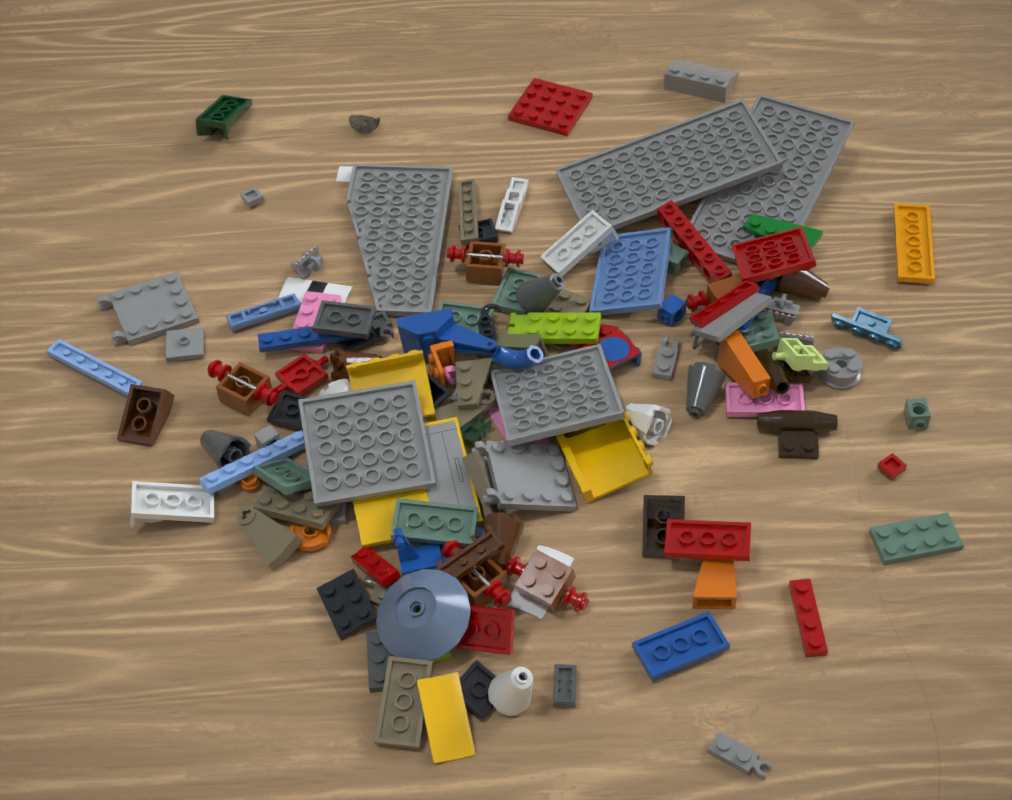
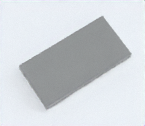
(734, 318)

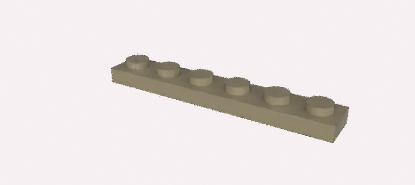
(468, 211)

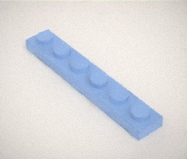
(92, 367)
(244, 467)

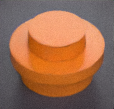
(250, 482)

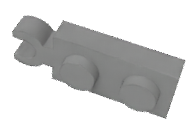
(738, 756)

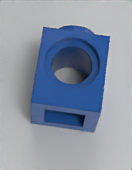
(672, 310)

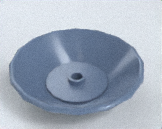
(437, 625)

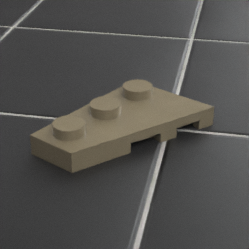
(470, 381)

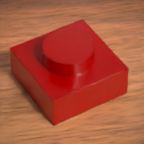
(891, 466)

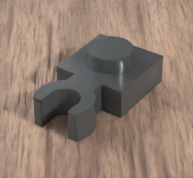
(383, 325)

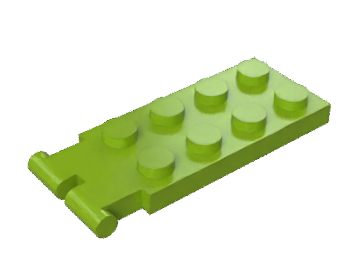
(558, 327)

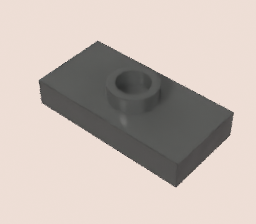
(564, 686)

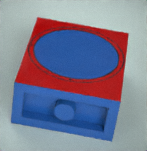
(618, 349)

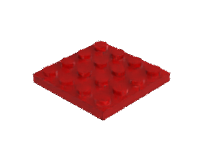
(550, 106)
(773, 255)

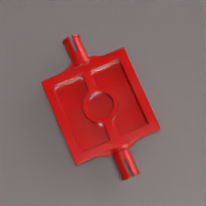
(302, 375)

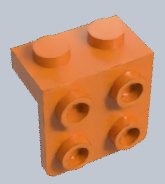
(440, 357)

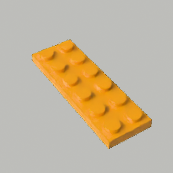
(913, 243)

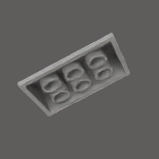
(699, 80)

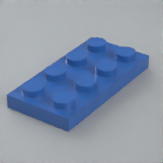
(680, 646)

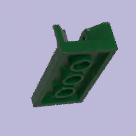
(221, 115)

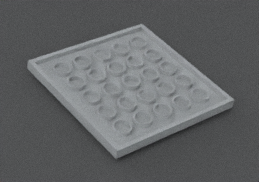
(557, 395)
(366, 443)

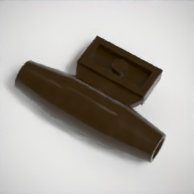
(781, 372)
(797, 430)

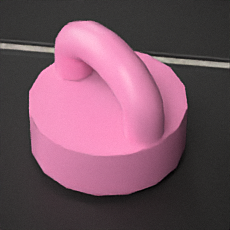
(450, 374)

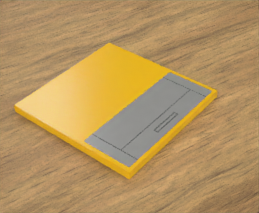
(452, 485)

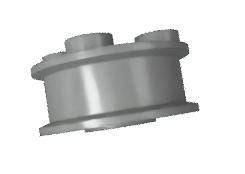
(843, 368)

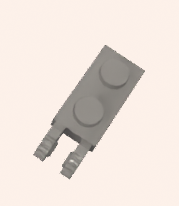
(666, 359)

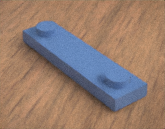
(263, 312)

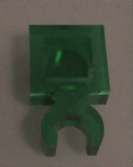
(475, 432)

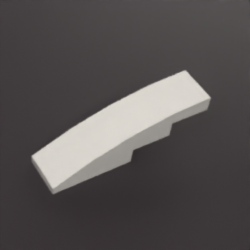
(512, 205)

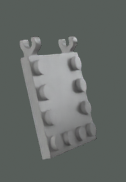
(150, 309)
(527, 476)

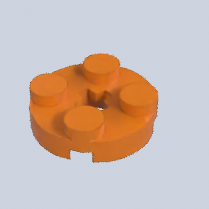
(313, 542)

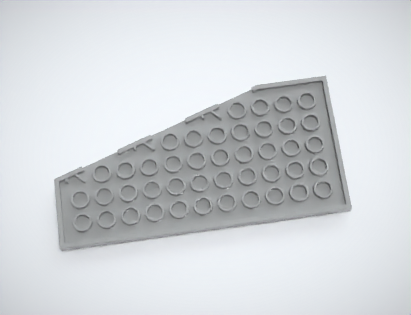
(400, 231)

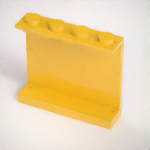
(395, 370)
(606, 458)

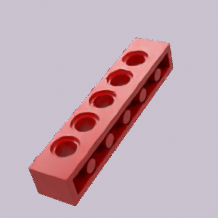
(690, 239)

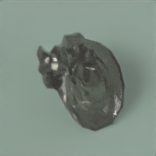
(364, 123)

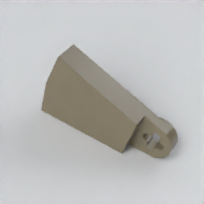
(465, 416)
(481, 478)
(269, 537)

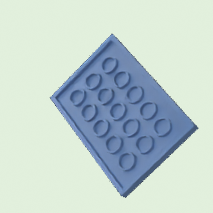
(632, 273)

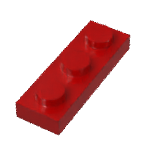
(375, 566)

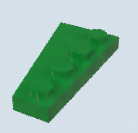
(764, 226)

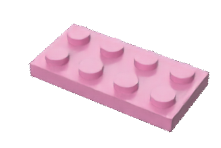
(307, 316)
(742, 405)

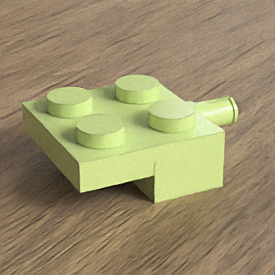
(799, 356)

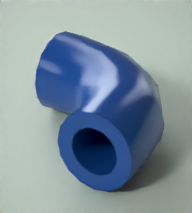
(517, 359)

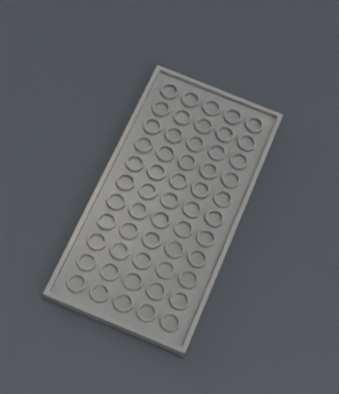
(809, 149)
(670, 165)

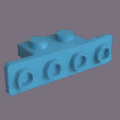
(870, 324)

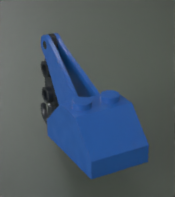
(438, 326)

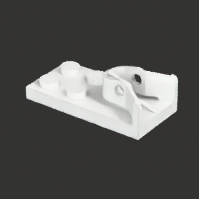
(579, 242)
(168, 501)

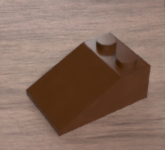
(145, 414)

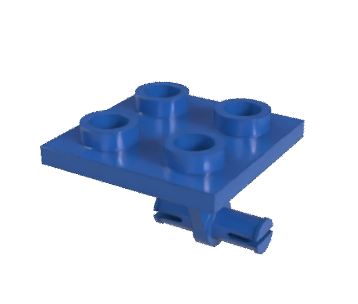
(415, 558)

